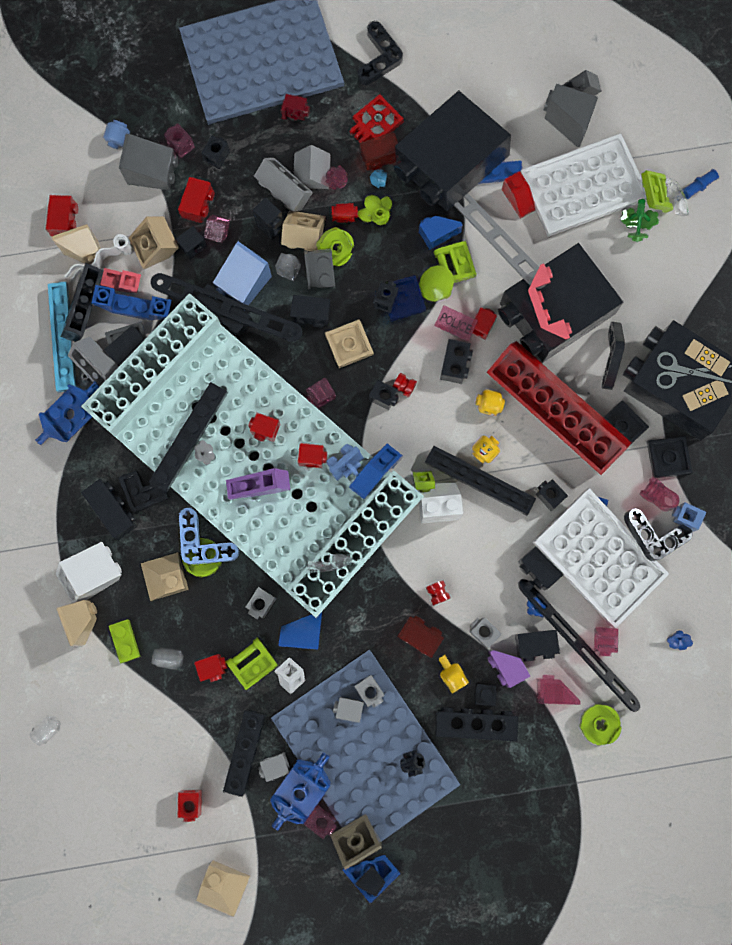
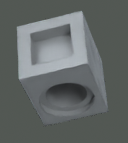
(268, 599)
(493, 634)
(367, 682)
(348, 709)
(274, 767)

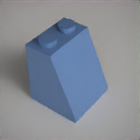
(242, 275)

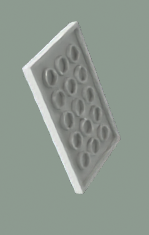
(584, 185)
(600, 558)

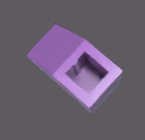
(510, 668)

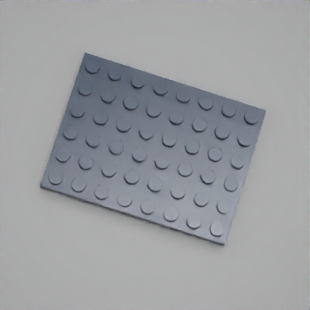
(259, 57)
(366, 754)

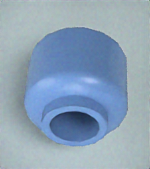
(115, 134)

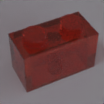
(379, 151)
(420, 636)

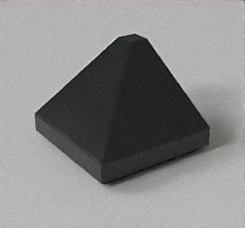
(371, 882)

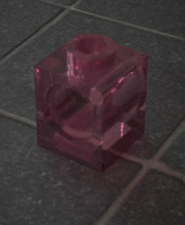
(182, 146)
(216, 228)
(320, 393)
(606, 641)
(319, 812)

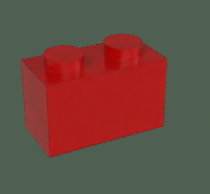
(196, 200)
(61, 214)

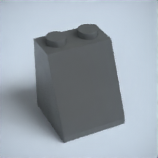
(570, 112)
(147, 163)

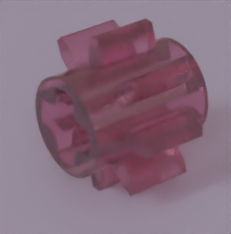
(336, 177)

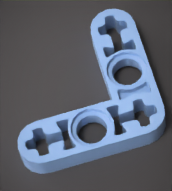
(194, 545)

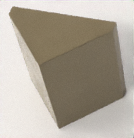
(356, 841)

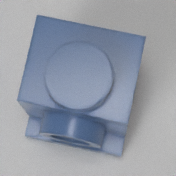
(694, 514)

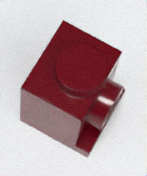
(295, 107)

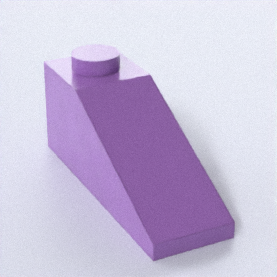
(258, 484)

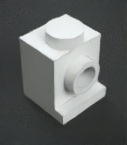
(290, 675)

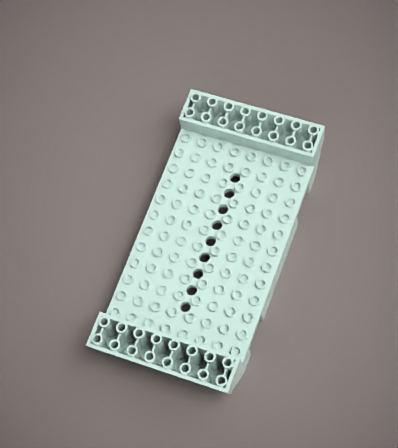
(154, 396)

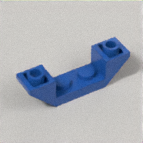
(130, 306)
(375, 471)

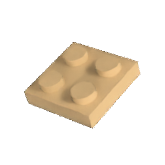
(349, 343)

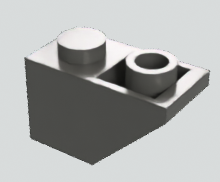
(585, 82)

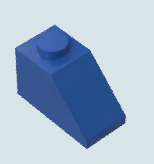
(438, 230)

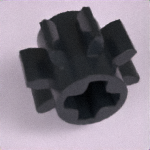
(412, 763)

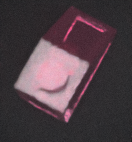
(554, 692)

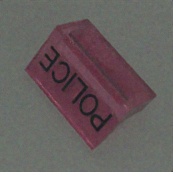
(456, 323)

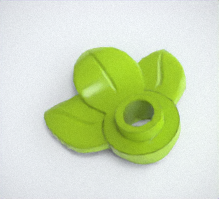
(374, 208)

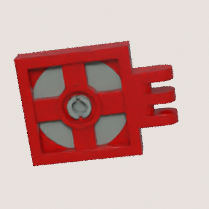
(375, 120)

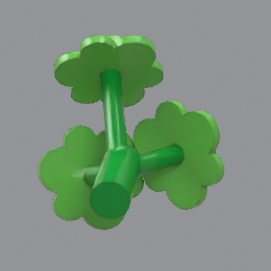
(640, 220)

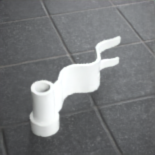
(121, 245)

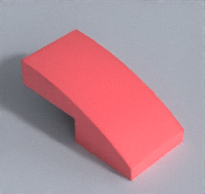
(121, 281)

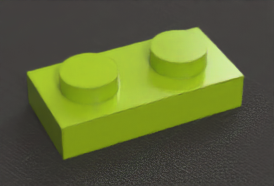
(423, 481)
(124, 641)

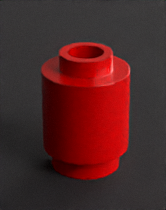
(344, 212)

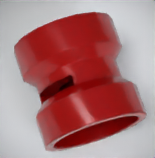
(404, 384)
(438, 592)

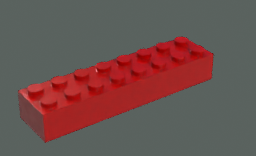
(558, 407)

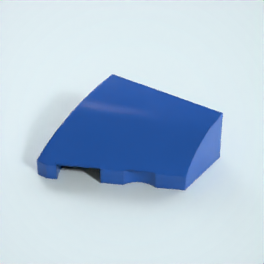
(302, 633)
(381, 865)

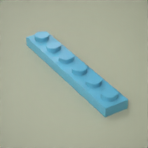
(59, 306)

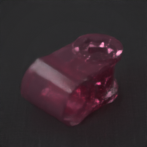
(658, 495)

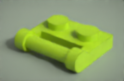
(656, 191)
(460, 259)
(256, 668)

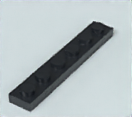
(188, 437)
(480, 480)

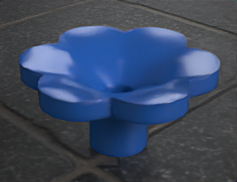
(532, 610)
(680, 640)

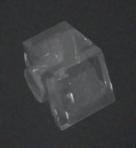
(287, 266)

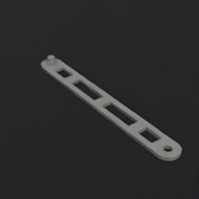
(496, 232)

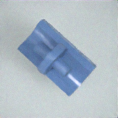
(347, 464)

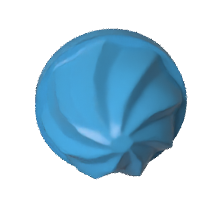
(378, 178)

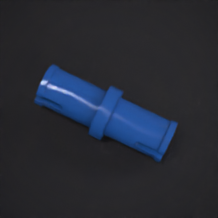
(700, 183)

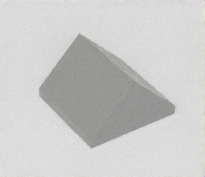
(311, 167)

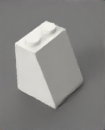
(441, 504)
(88, 572)

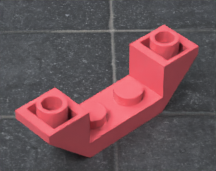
(543, 278)

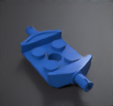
(55, 418)
(306, 777)

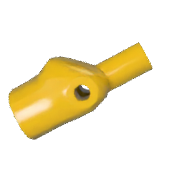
(452, 675)

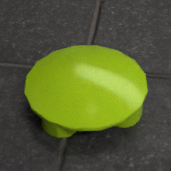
(436, 283)

